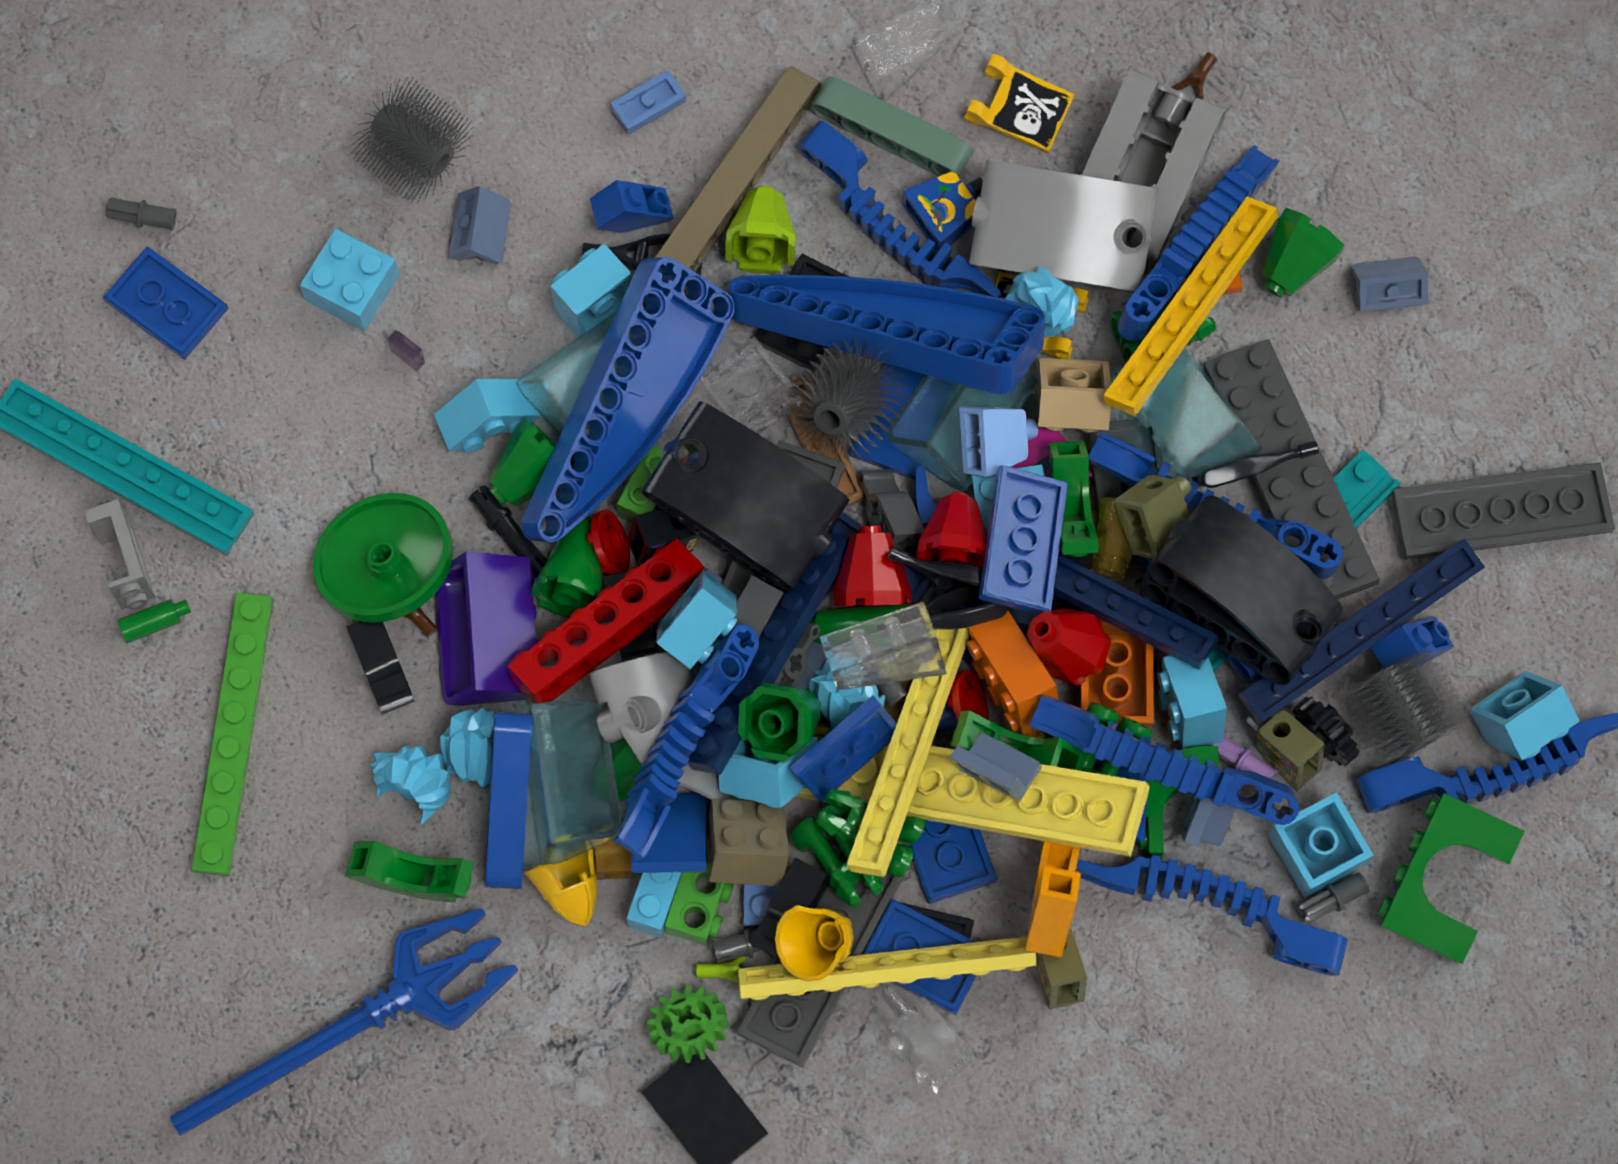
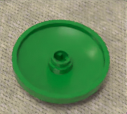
(383, 557)

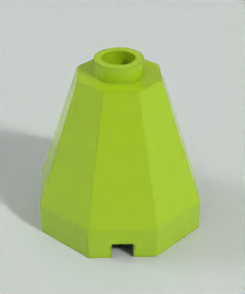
(761, 233)

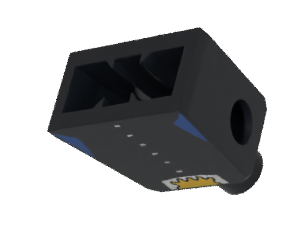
(656, 530)

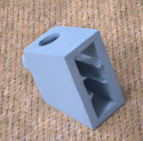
(994, 438)

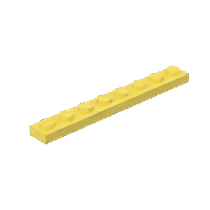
(905, 761)
(893, 966)

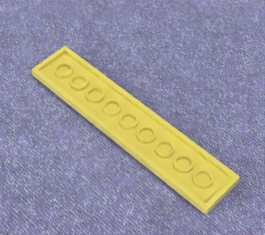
(1057, 808)

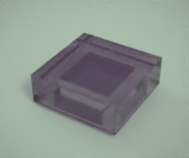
(406, 350)

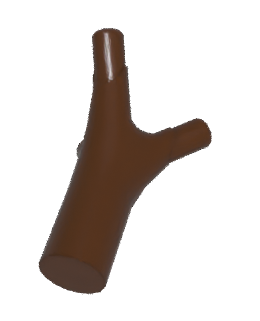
(1198, 75)
(422, 622)

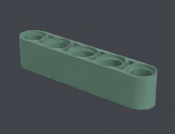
(890, 128)

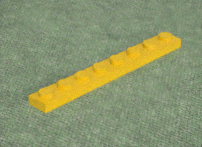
(1190, 306)

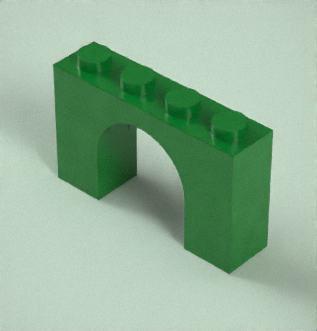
(1448, 824)

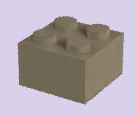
(746, 842)

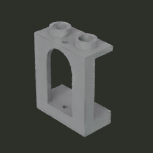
(113, 523)

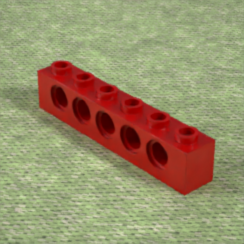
(604, 640)

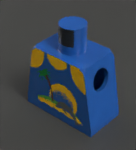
(943, 207)

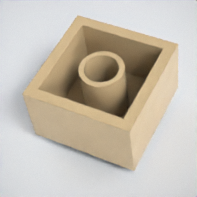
(1072, 394)

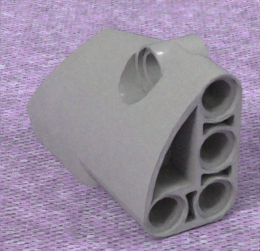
(639, 703)

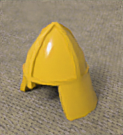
(568, 887)
(813, 941)

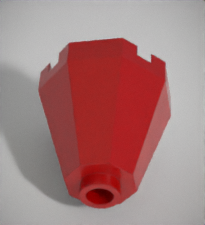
(954, 532)
(868, 575)
(1069, 644)

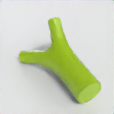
(722, 971)

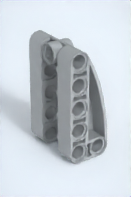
(1156, 142)
(1063, 224)

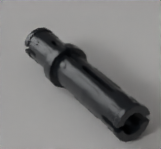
(500, 520)

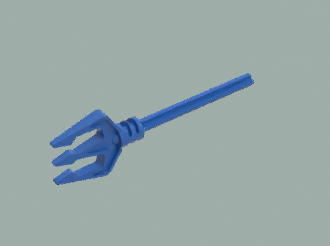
(413, 989)

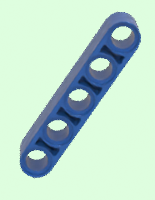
(508, 800)

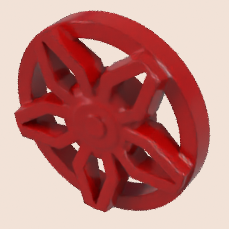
(609, 543)
(968, 697)

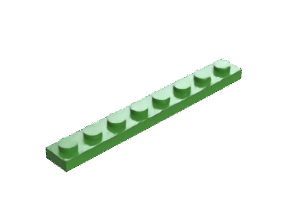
(233, 735)

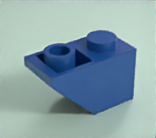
(630, 207)
(1411, 639)

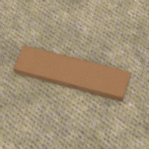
(848, 482)

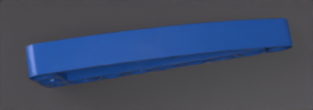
(925, 327)
(652, 382)

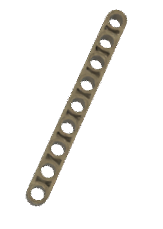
(741, 169)

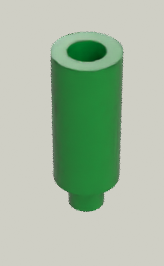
(152, 619)

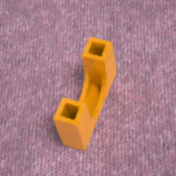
(1053, 899)

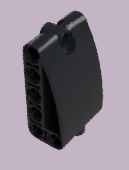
(746, 497)
(1243, 588)

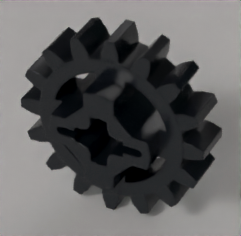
(1329, 728)

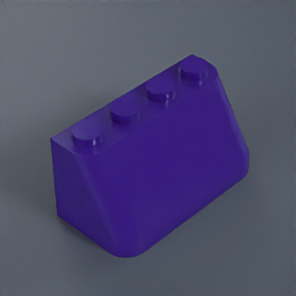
(482, 625)

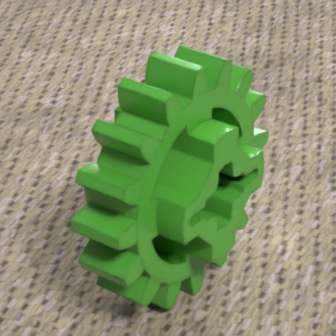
(688, 1024)

